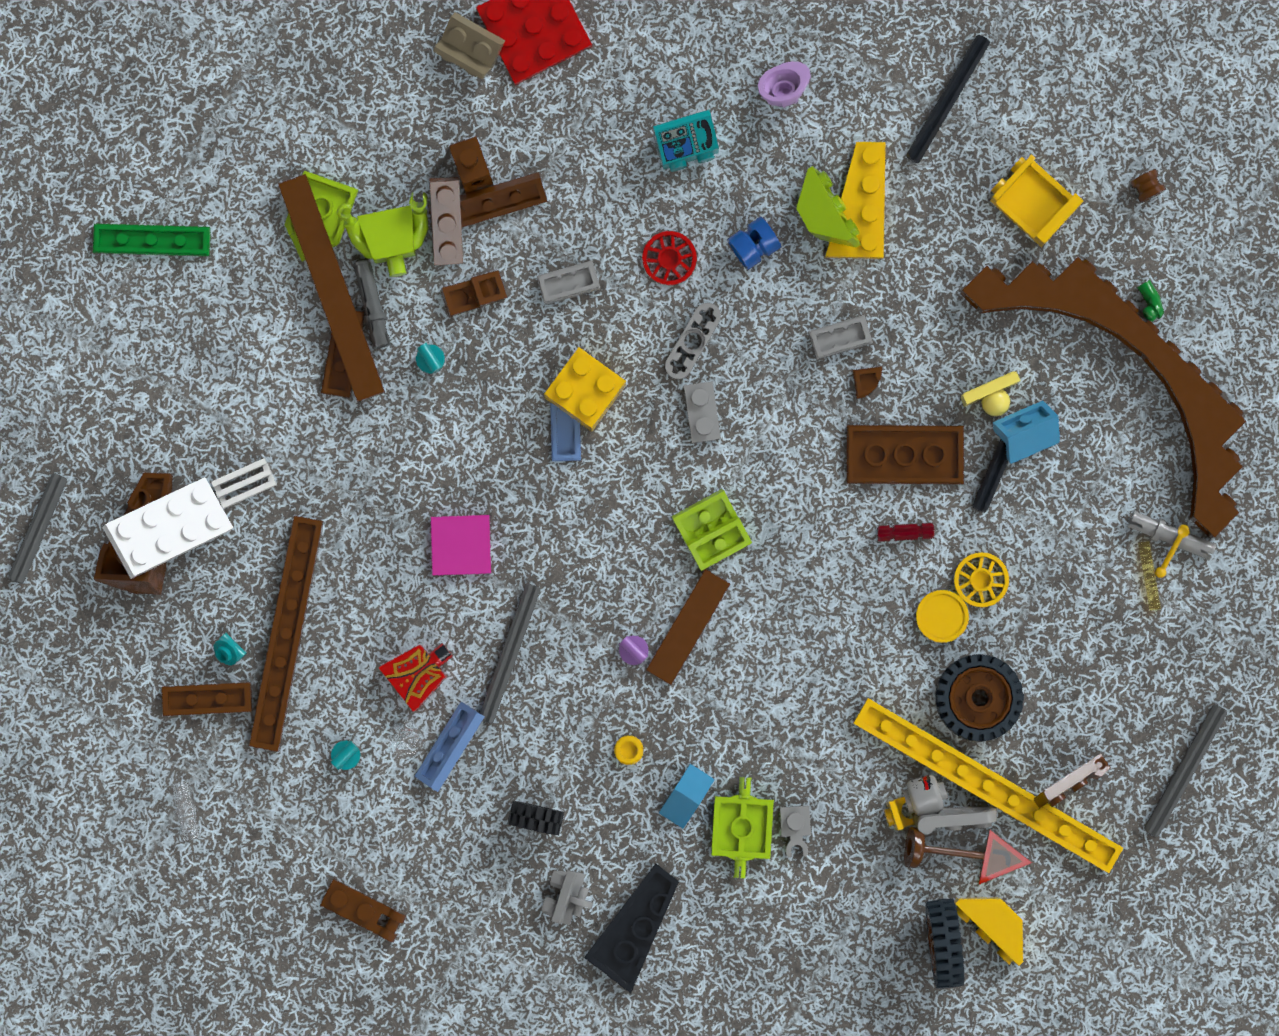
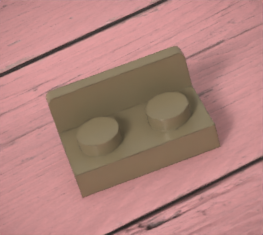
(469, 46)

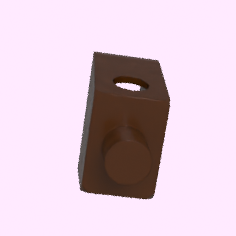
(471, 164)

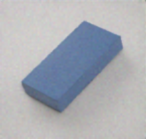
(564, 436)

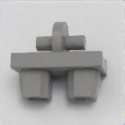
(571, 898)

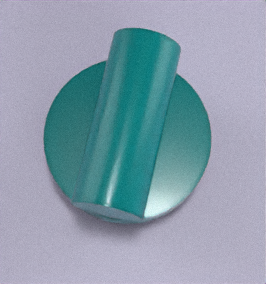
(430, 358)
(227, 650)
(345, 755)

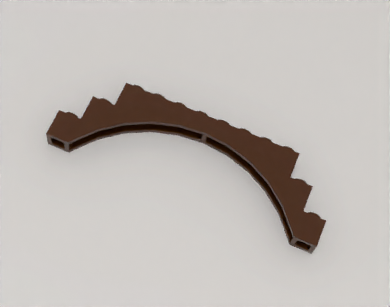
(1204, 413)

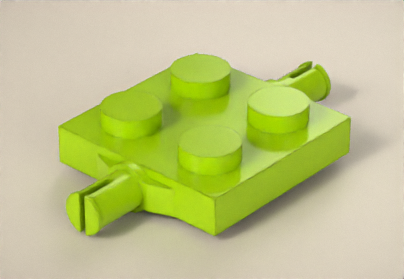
(742, 827)

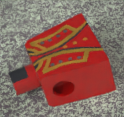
(417, 673)

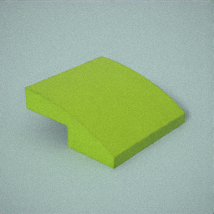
(711, 529)

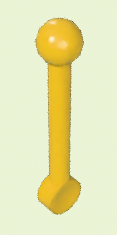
(1183, 531)

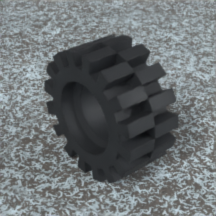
(535, 818)

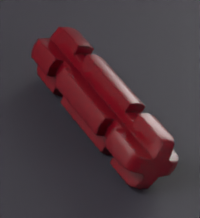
(905, 532)

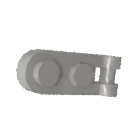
(956, 817)

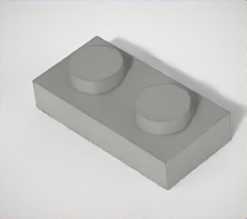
(702, 412)

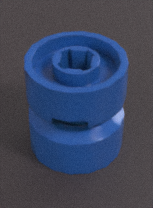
(745, 248)

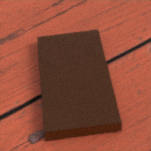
(905, 454)

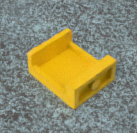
(1034, 200)

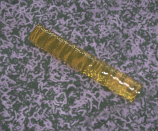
(1149, 575)

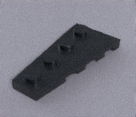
(629, 936)

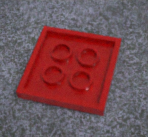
(535, 34)

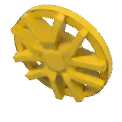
(981, 579)

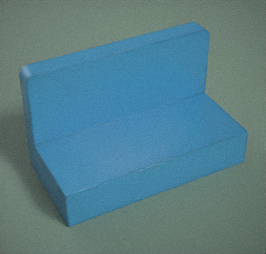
(1028, 431)

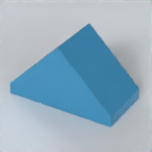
(686, 796)

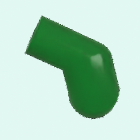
(1153, 300)

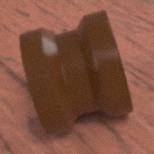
(1148, 186)

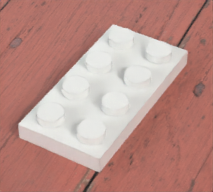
(167, 527)

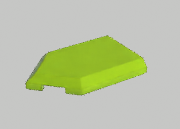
(329, 197)

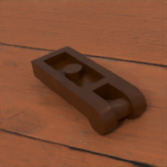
(362, 909)

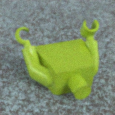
(388, 233)

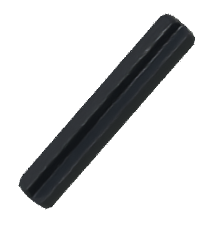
(991, 478)

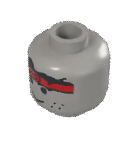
(925, 795)

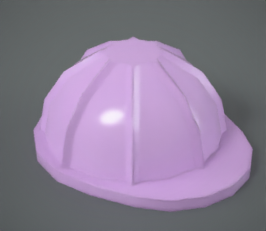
(784, 83)

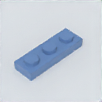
(449, 746)

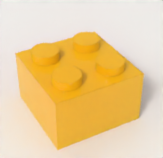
(585, 389)

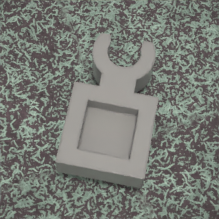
(796, 824)

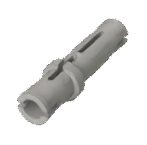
(1161, 531)

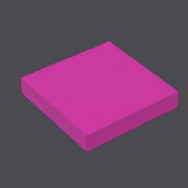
(461, 545)

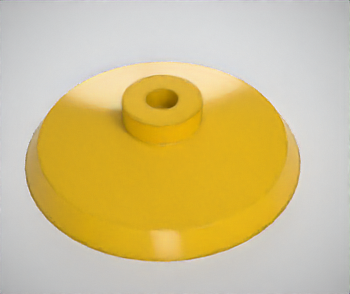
(942, 616)

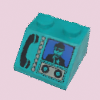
(686, 140)

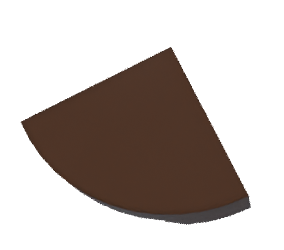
(866, 380)

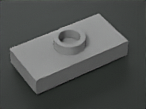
(568, 282)
(840, 337)

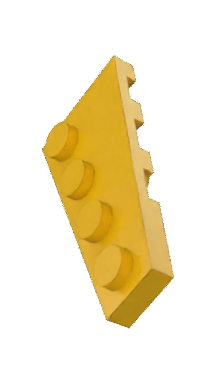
(864, 202)

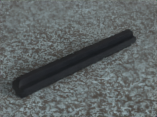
(948, 99)

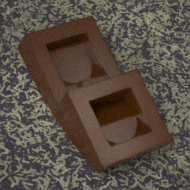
(473, 294)

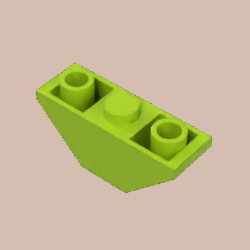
(824, 211)

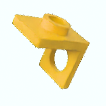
(894, 814)

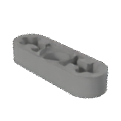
(710, 326)

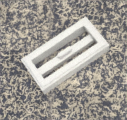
(222, 492)

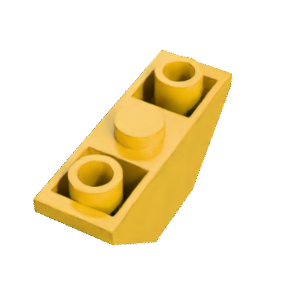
(996, 924)

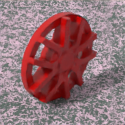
(669, 258)

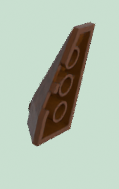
(109, 566)

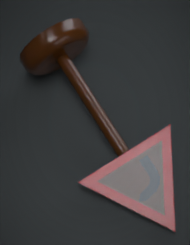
(997, 858)

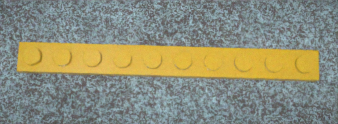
(987, 785)

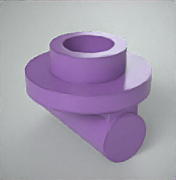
(633, 650)

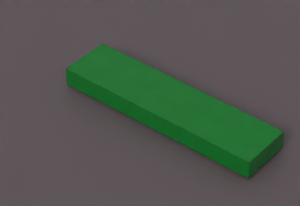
(151, 240)

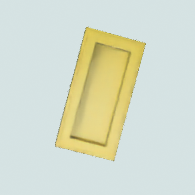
(994, 398)

